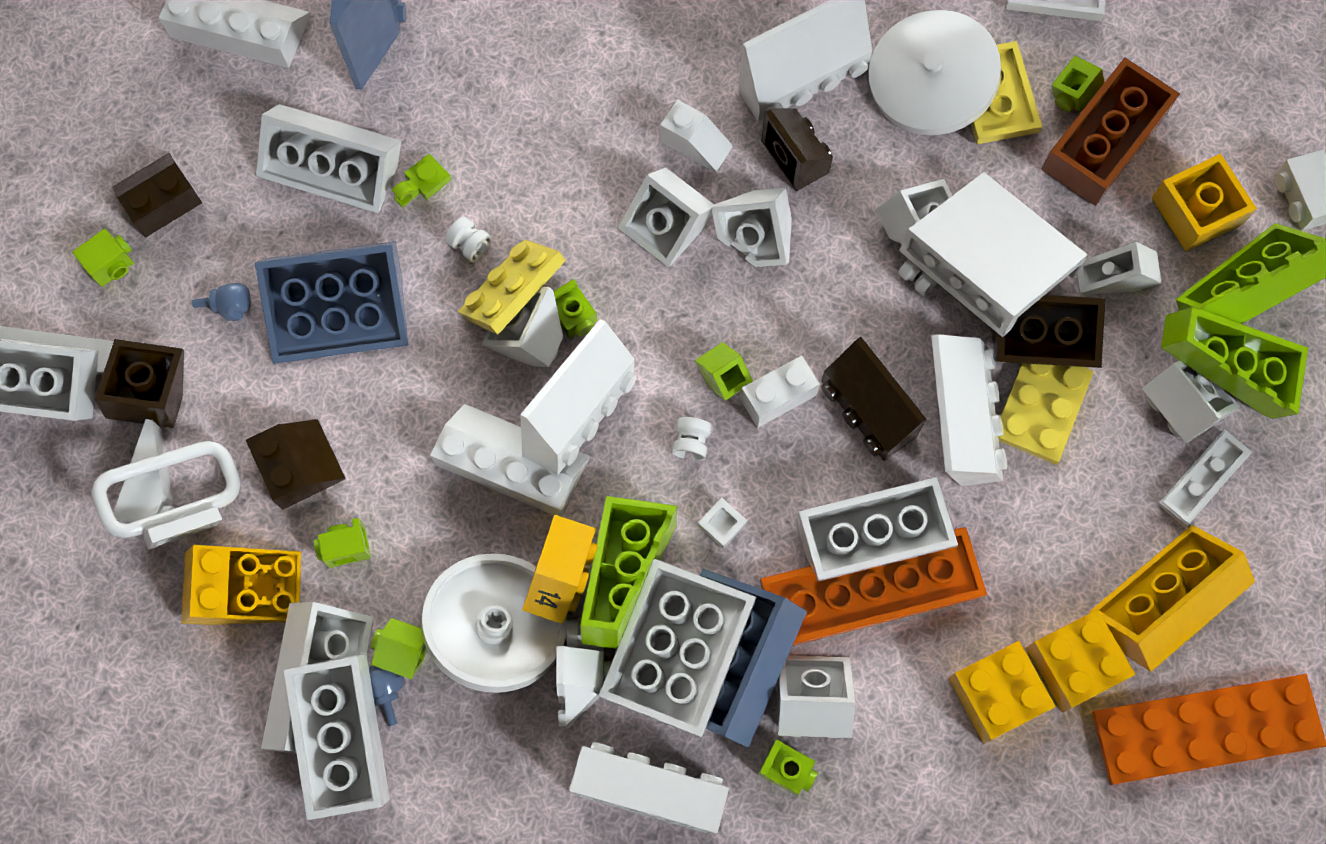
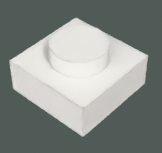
(722, 523)

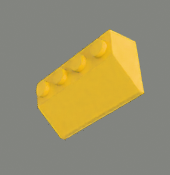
(1174, 595)

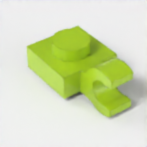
(423, 178)

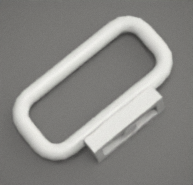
(176, 522)

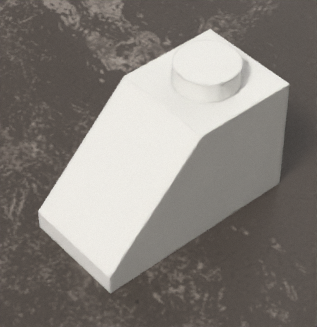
(694, 136)
(1120, 270)

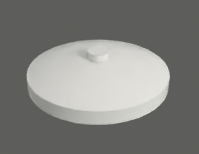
(935, 72)
(479, 629)

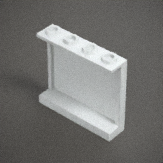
(991, 252)

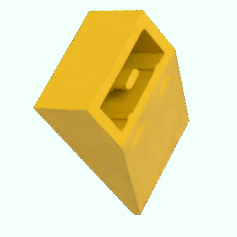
(239, 585)

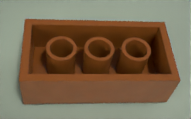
(1110, 131)

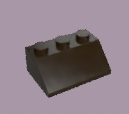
(1055, 333)
(872, 400)

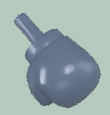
(228, 300)
(384, 690)

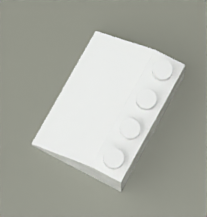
(805, 56)
(677, 648)

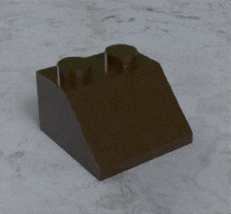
(795, 146)
(156, 195)
(142, 383)
(295, 461)

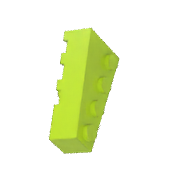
(1260, 275)
(1240, 359)
(627, 543)

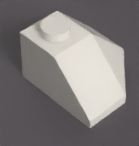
(910, 206)
(756, 225)
(532, 333)
(578, 681)

